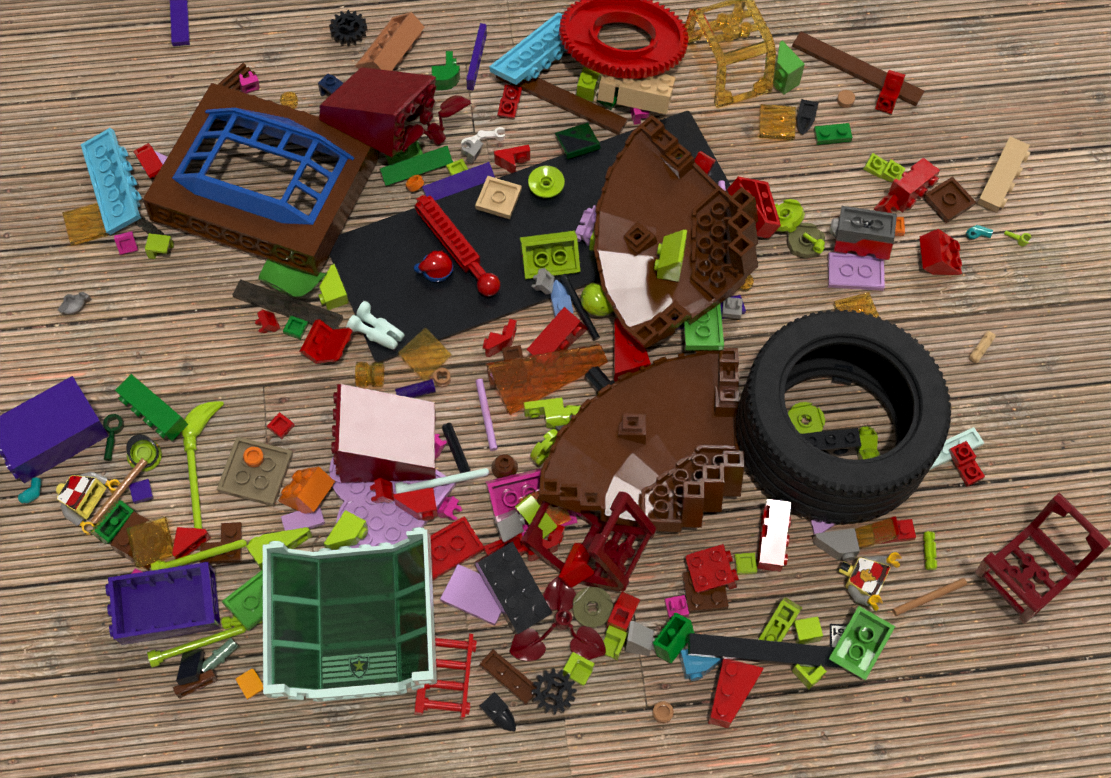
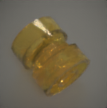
(369, 374)

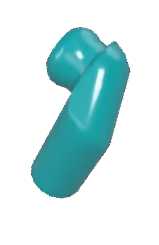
(977, 231)
(31, 493)

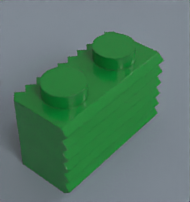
(112, 522)
(673, 637)

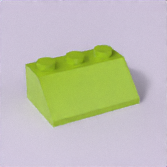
(553, 251)

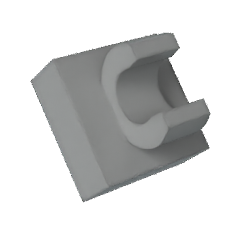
(474, 150)
(544, 281)
(732, 308)

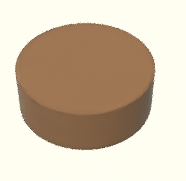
(846, 98)
(663, 712)

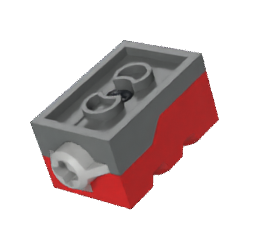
(864, 232)

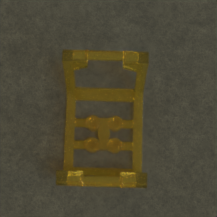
(730, 27)

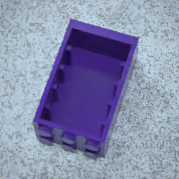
(48, 430)
(163, 603)

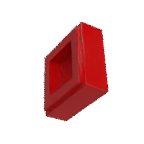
(280, 425)

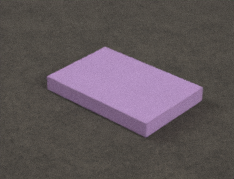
(855, 271)
(471, 595)

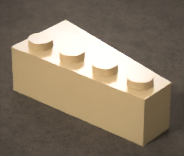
(1003, 174)

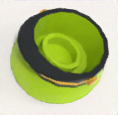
(143, 447)

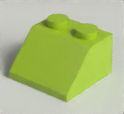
(671, 256)

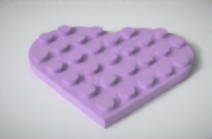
(384, 520)

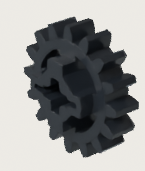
(348, 27)
(550, 683)

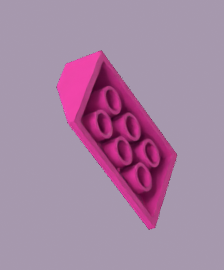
(506, 491)

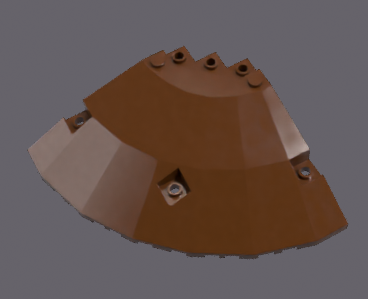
(655, 196)
(659, 438)

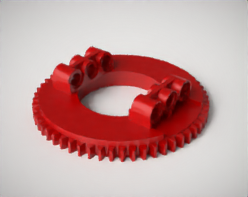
(582, 27)

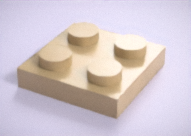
(498, 197)

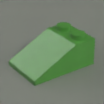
(862, 643)

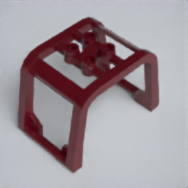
(608, 555)
(1020, 581)

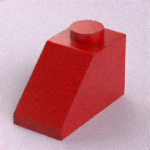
(418, 503)

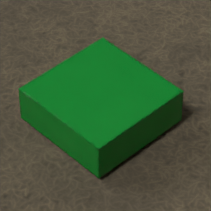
(295, 327)

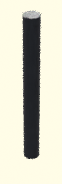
(575, 299)

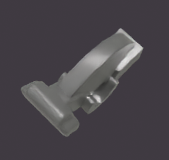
(73, 303)

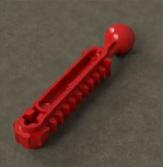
(456, 244)

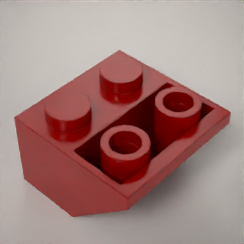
(940, 253)

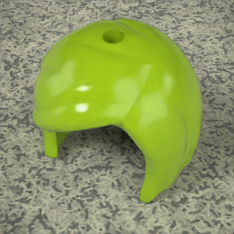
(595, 301)

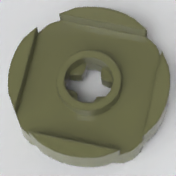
(798, 247)
(592, 595)

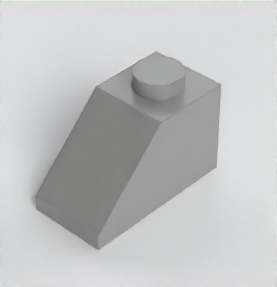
(509, 524)
(838, 544)
(639, 639)

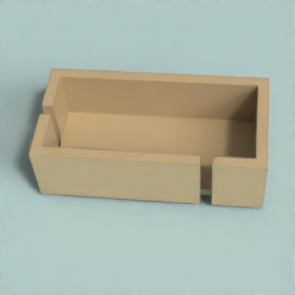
(643, 93)

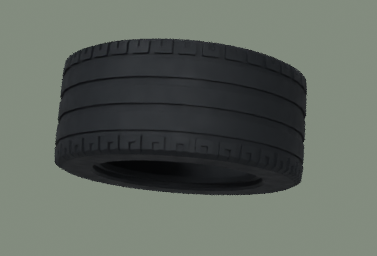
(884, 363)

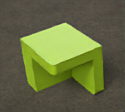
(157, 244)
(808, 630)
(614, 642)
(578, 669)
(809, 675)

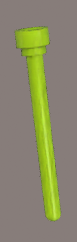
(199, 556)
(157, 657)

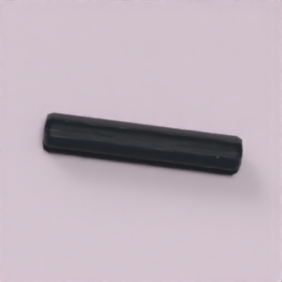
(455, 448)

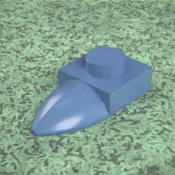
(560, 298)

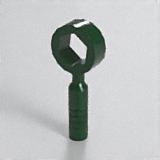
(110, 440)

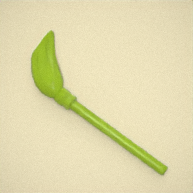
(196, 421)

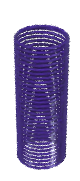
(426, 389)

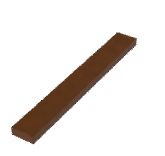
(853, 66)
(572, 104)

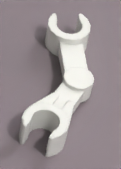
(485, 134)

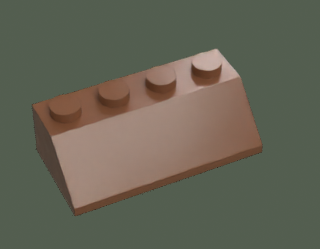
(392, 43)

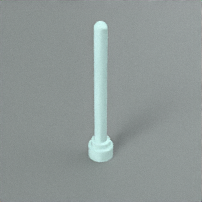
(404, 487)

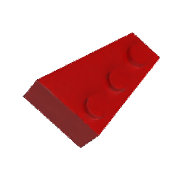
(914, 183)
(768, 218)
(558, 334)
(627, 352)
(731, 690)

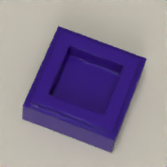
(141, 491)

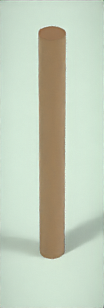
(120, 490)
(929, 596)

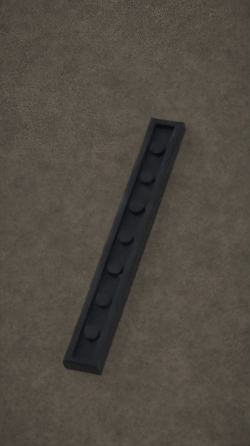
(760, 651)

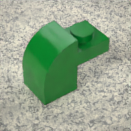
(448, 75)

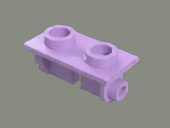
(585, 231)

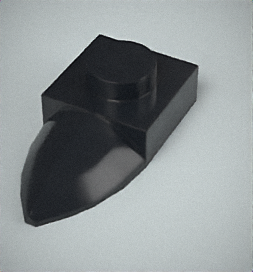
(806, 115)
(498, 712)

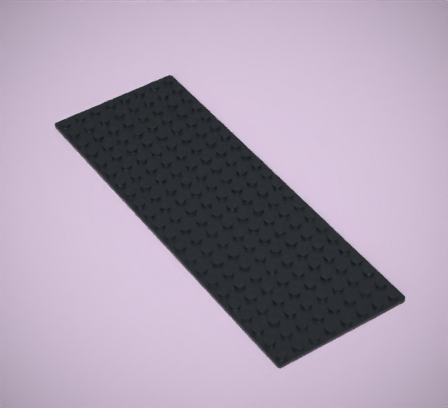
(381, 256)

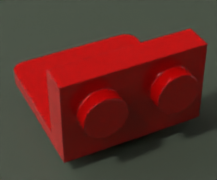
(324, 343)
(711, 569)

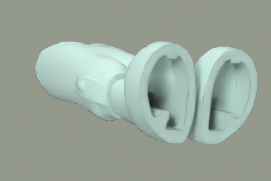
(383, 331)

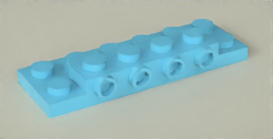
(532, 53)
(112, 181)

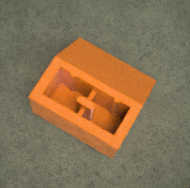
(306, 489)

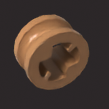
(442, 371)

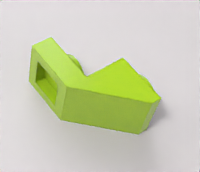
(869, 443)

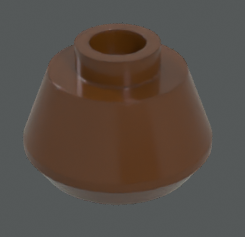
(504, 466)

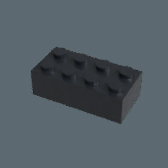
(513, 588)

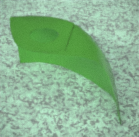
(287, 279)

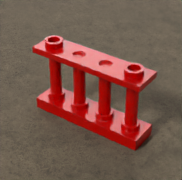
(423, 703)

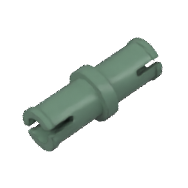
(219, 655)

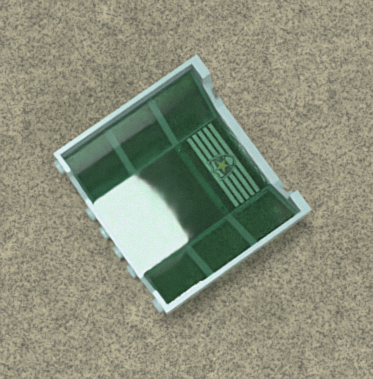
(348, 620)

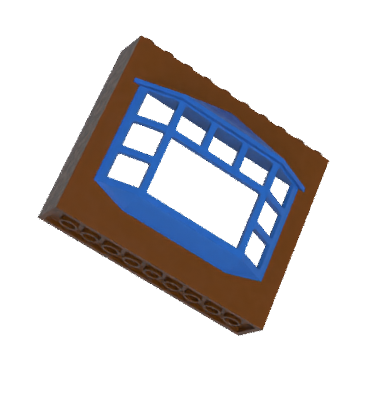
(247, 218)

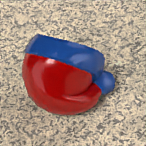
(435, 266)

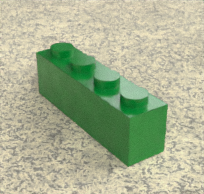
(151, 407)

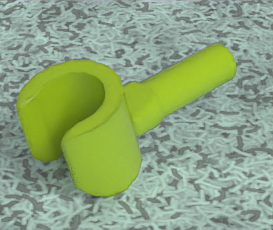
(1021, 239)
(818, 244)

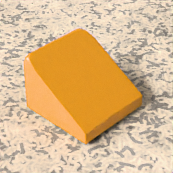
(250, 683)

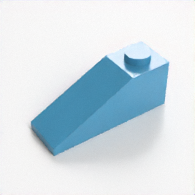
(696, 666)

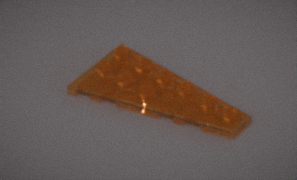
(541, 374)

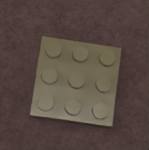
(255, 483)

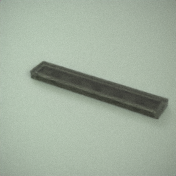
(284, 304)

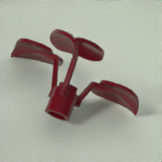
(434, 131)
(586, 642)

